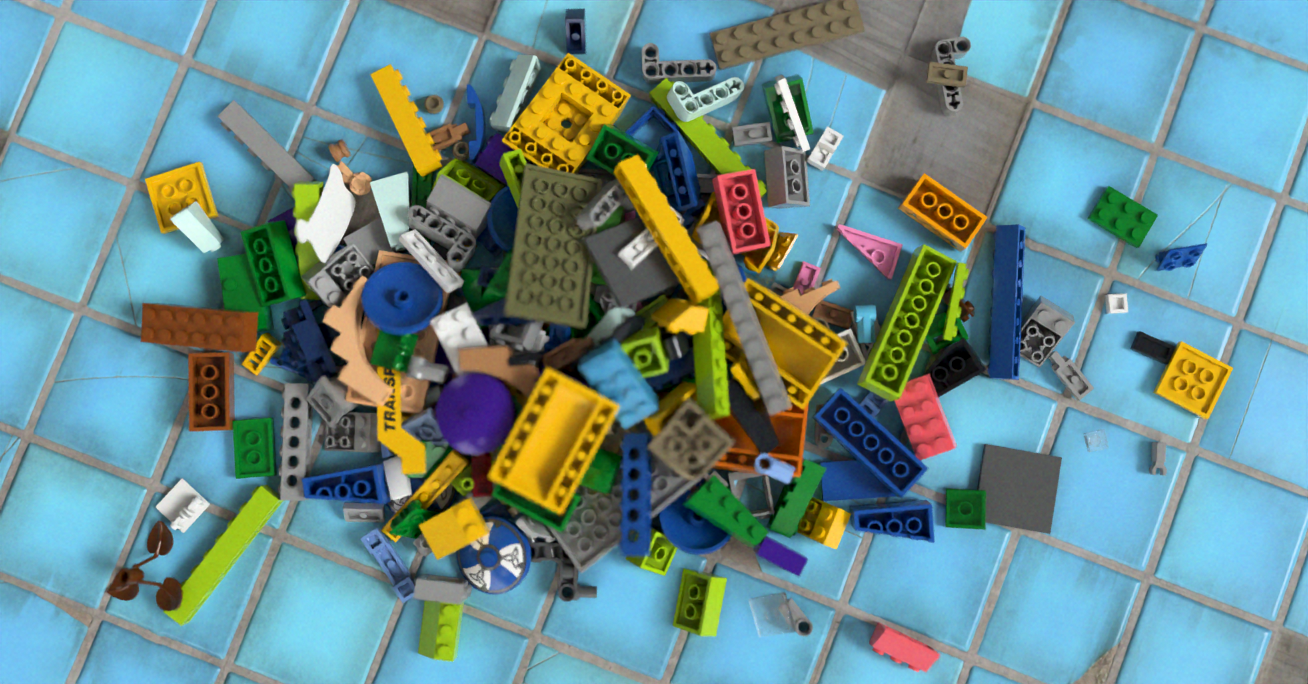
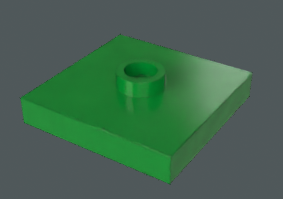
(965, 508)

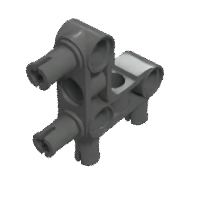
(568, 571)

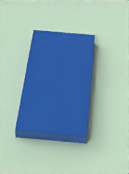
(850, 481)

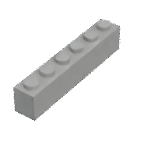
(263, 145)

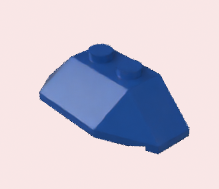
(676, 172)

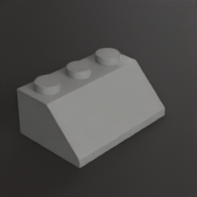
(786, 178)
(459, 206)

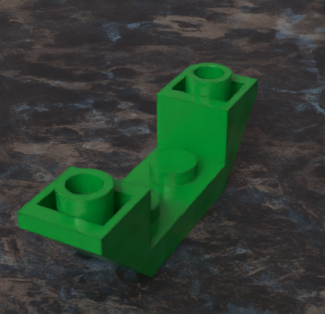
(499, 285)

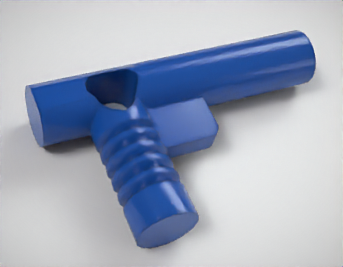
(286, 363)

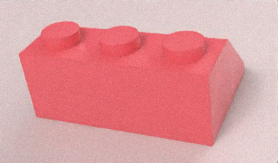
(903, 648)

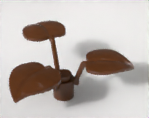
(126, 581)

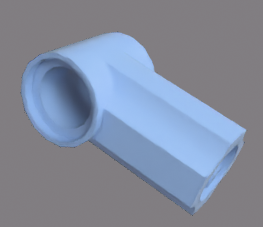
(776, 469)

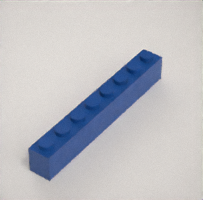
(1007, 302)

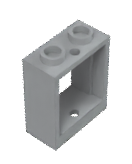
(521, 344)
(761, 513)
(442, 589)

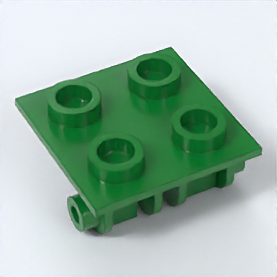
(394, 350)
(408, 521)

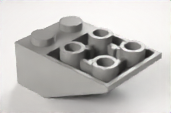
(336, 277)
(1043, 330)
(353, 433)

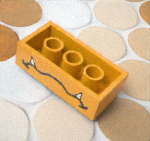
(942, 212)

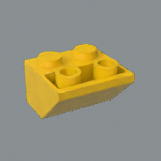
(681, 315)
(823, 523)

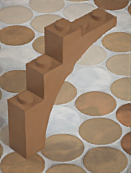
(495, 361)

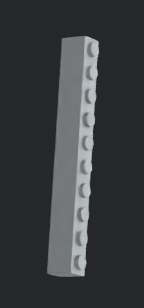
(744, 318)

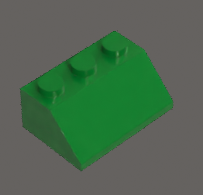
(602, 471)

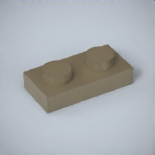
(947, 74)

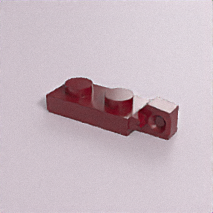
(480, 470)

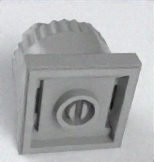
(329, 399)

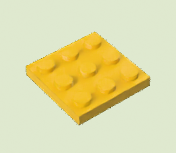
(177, 190)
(1193, 380)

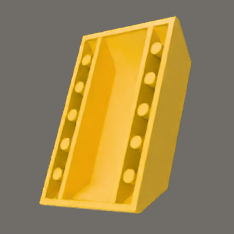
(799, 344)
(553, 440)

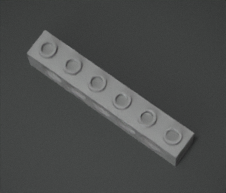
(303, 433)

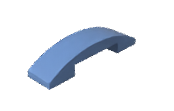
(391, 563)

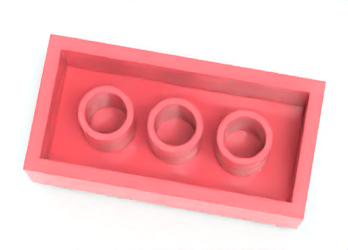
(741, 211)
(924, 418)

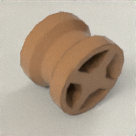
(339, 150)

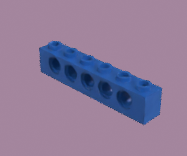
(642, 504)

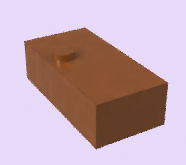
(211, 391)

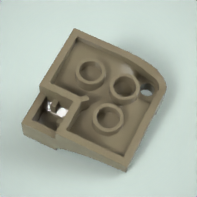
(691, 441)

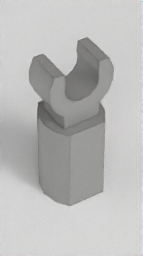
(1158, 456)

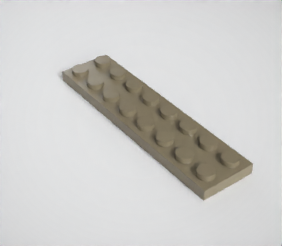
(786, 32)

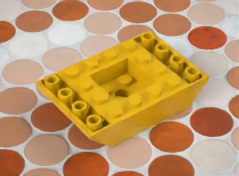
(570, 94)

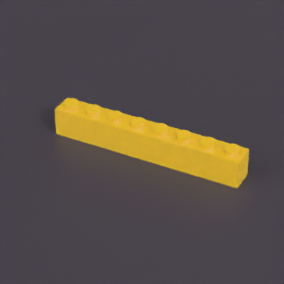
(666, 229)

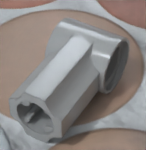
(423, 369)
(799, 616)

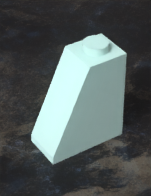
(198, 227)

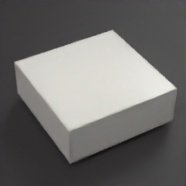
(1116, 303)

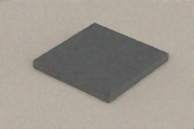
(627, 284)
(1019, 487)

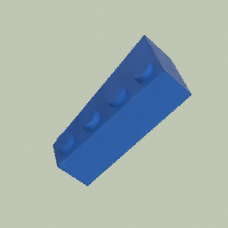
(358, 484)
(896, 519)

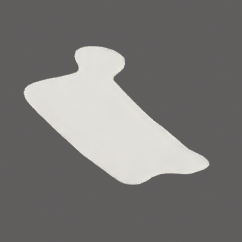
(329, 218)

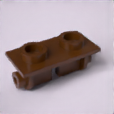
(966, 306)

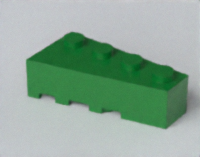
(795, 499)
(725, 511)

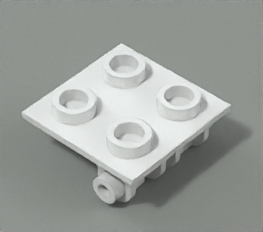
(182, 506)

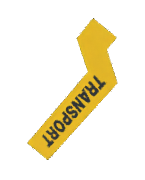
(390, 428)

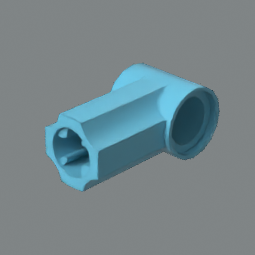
(865, 317)

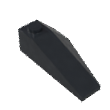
(620, 333)
(955, 367)
(752, 417)

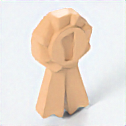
(358, 182)

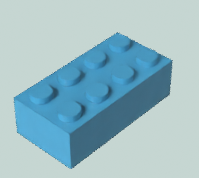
(619, 381)

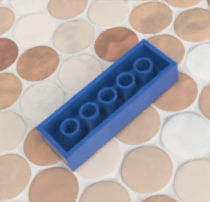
(870, 443)

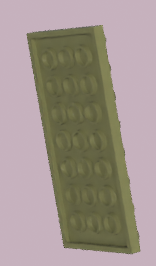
(549, 257)

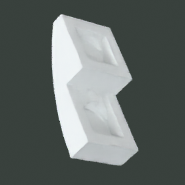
(825, 148)
(397, 482)

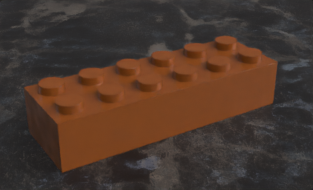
(199, 327)

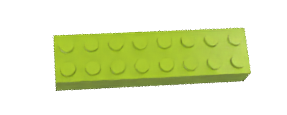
(907, 323)

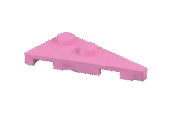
(877, 250)

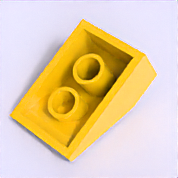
(454, 528)

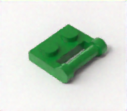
(936, 329)

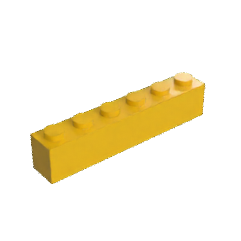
(406, 120)

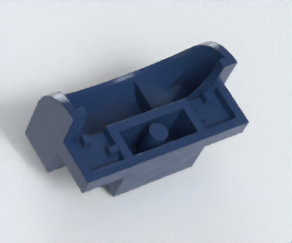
(307, 343)

